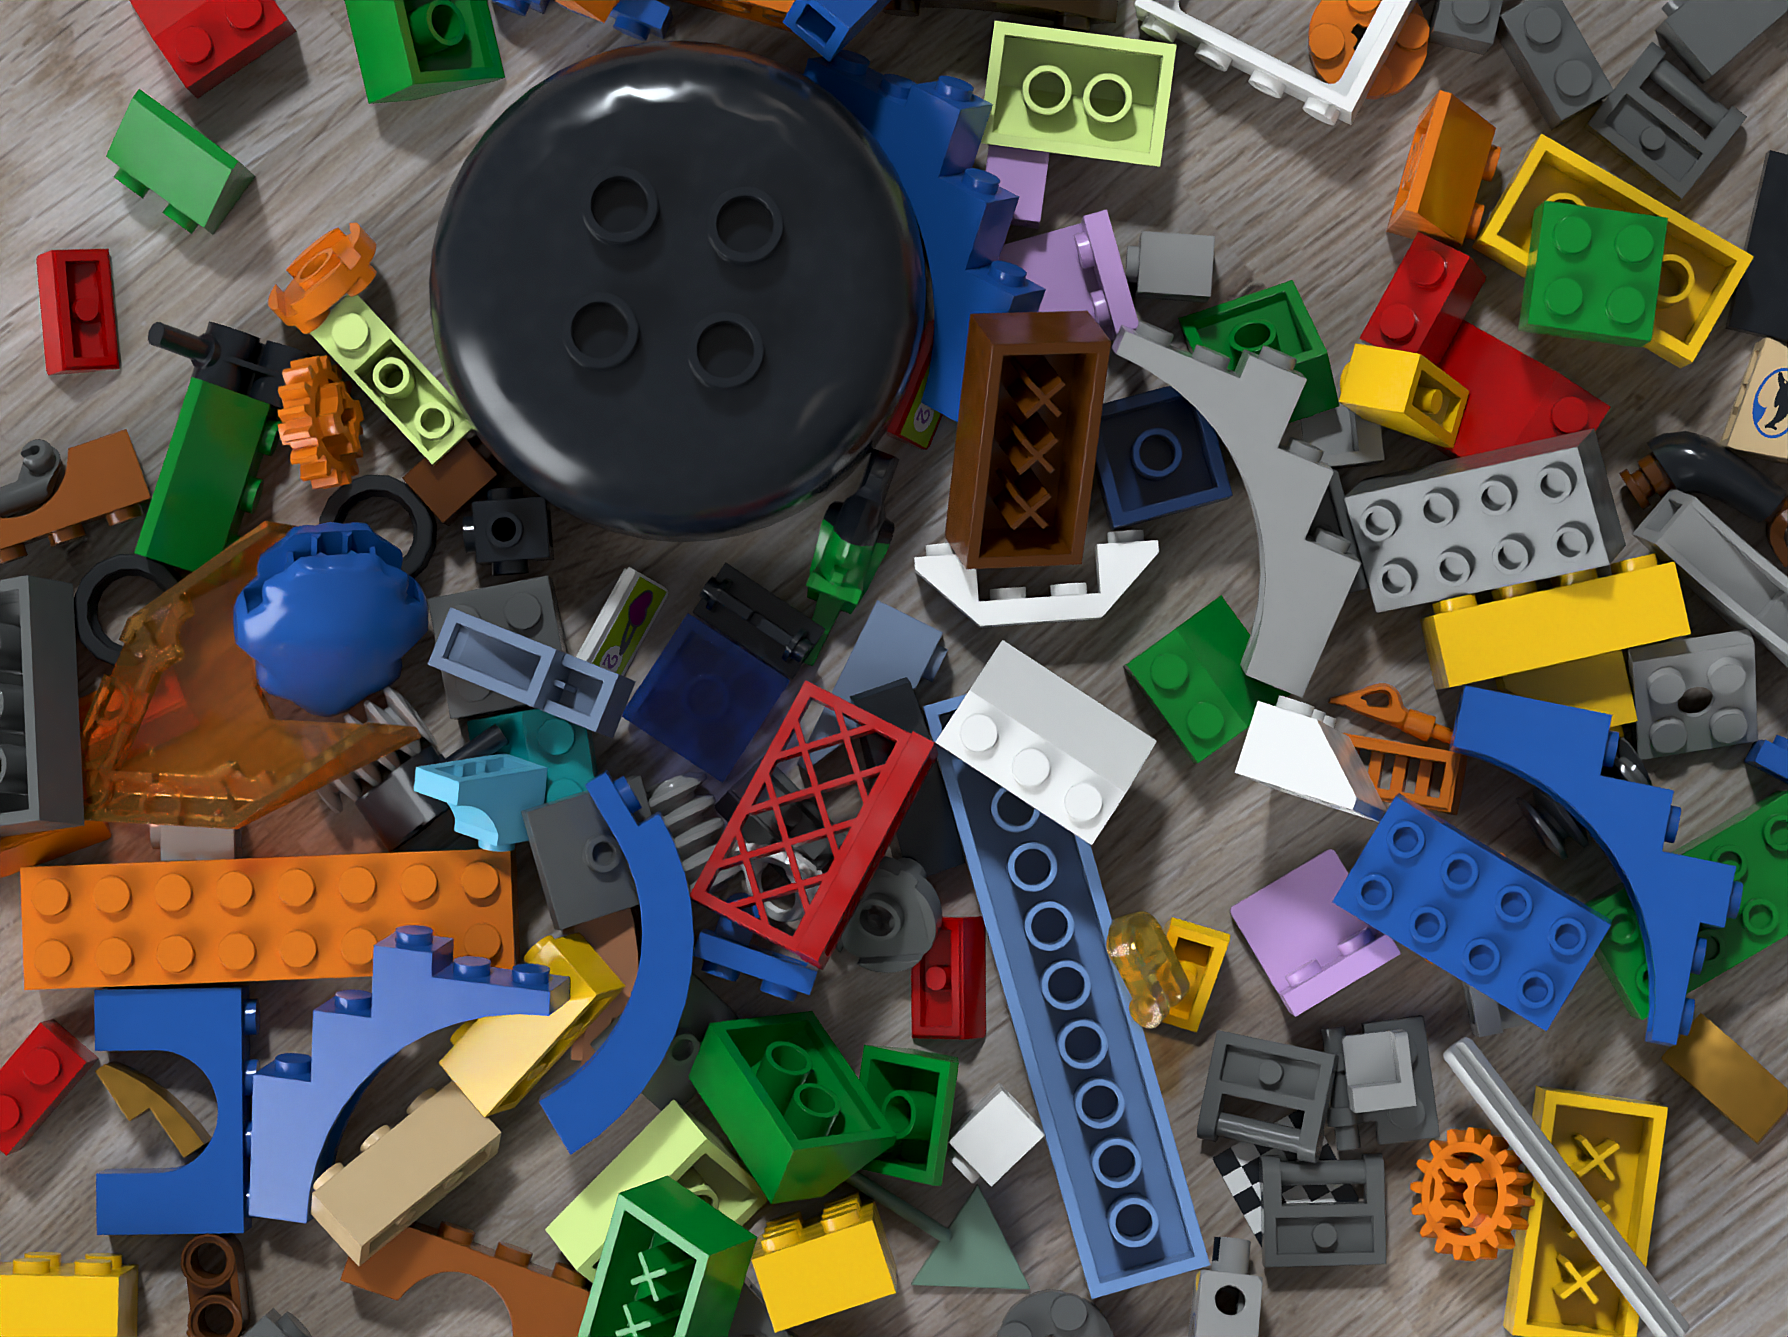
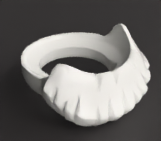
(806, 869)

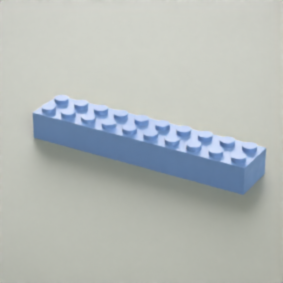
(1075, 1033)

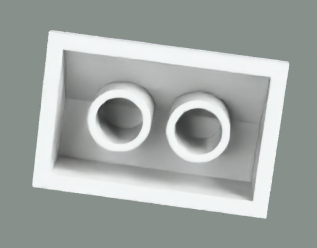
(1046, 742)
(1304, 756)

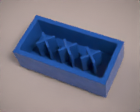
(1472, 911)

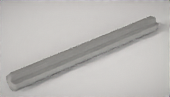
(1565, 1189)

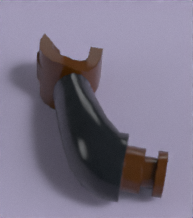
(1706, 467)

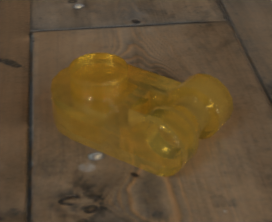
(1146, 966)

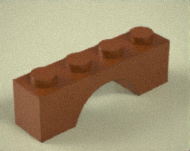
(98, 484)
(536, 1297)

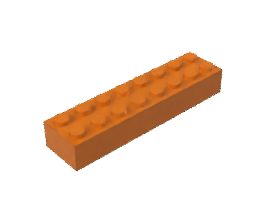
(258, 916)

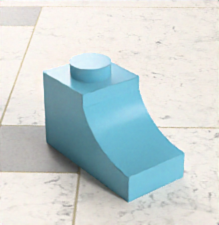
(486, 796)

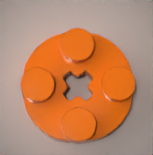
(1333, 44)
(323, 275)

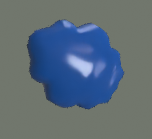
(329, 616)

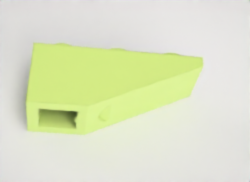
(393, 377)

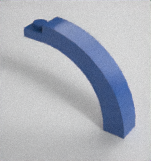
(636, 1046)

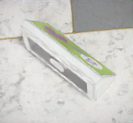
(623, 622)

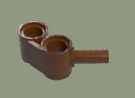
(223, 1288)

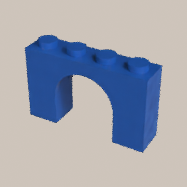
(214, 1032)

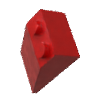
(1511, 396)

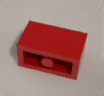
(1425, 300)
(38, 1081)

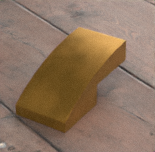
(1729, 1079)
(139, 1093)

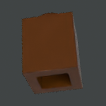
(455, 480)

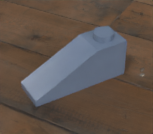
(886, 651)

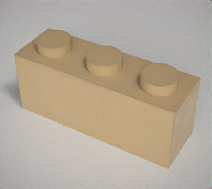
(403, 1171)

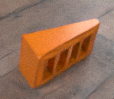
(1452, 779)

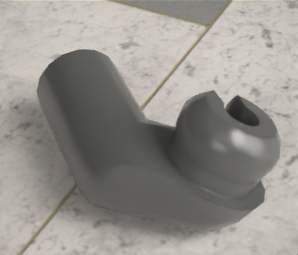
(35, 480)

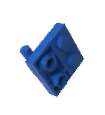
(729, 953)

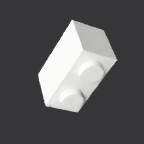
(992, 1137)

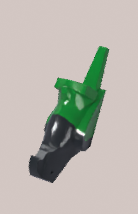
(851, 546)

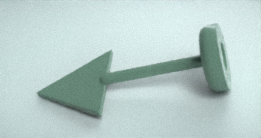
(968, 1251)

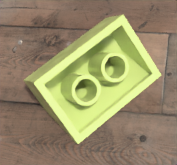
(1078, 93)
(671, 1146)

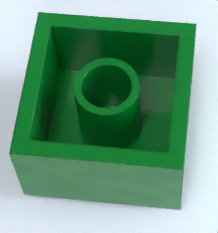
(1593, 274)

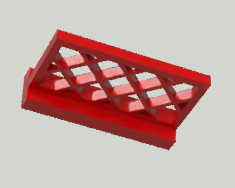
(860, 851)

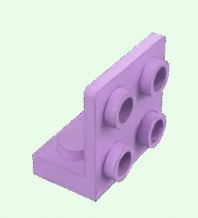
(1078, 271)
(1307, 940)

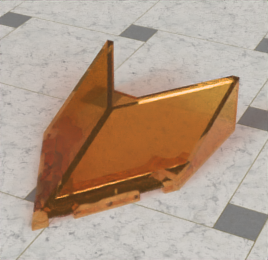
(186, 726)

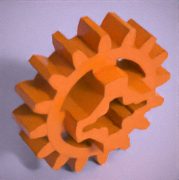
(320, 422)
(1472, 1194)

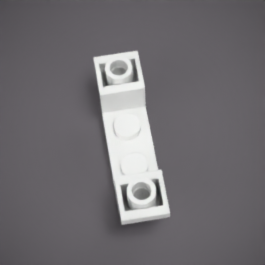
(1116, 568)

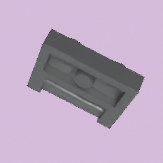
(1653, 136)
(1271, 1075)
(1323, 1230)

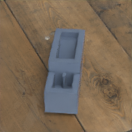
(531, 672)

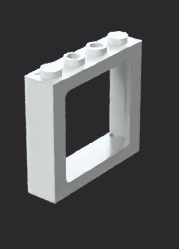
(1271, 76)

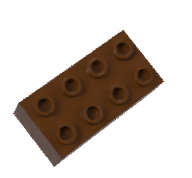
(1026, 439)

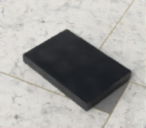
(1761, 296)

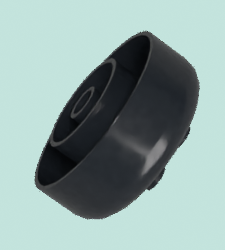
(678, 290)

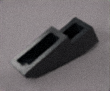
(929, 826)

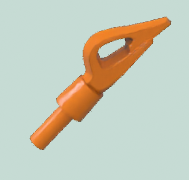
(1395, 714)

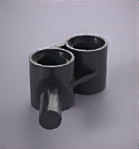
(231, 358)
(399, 811)

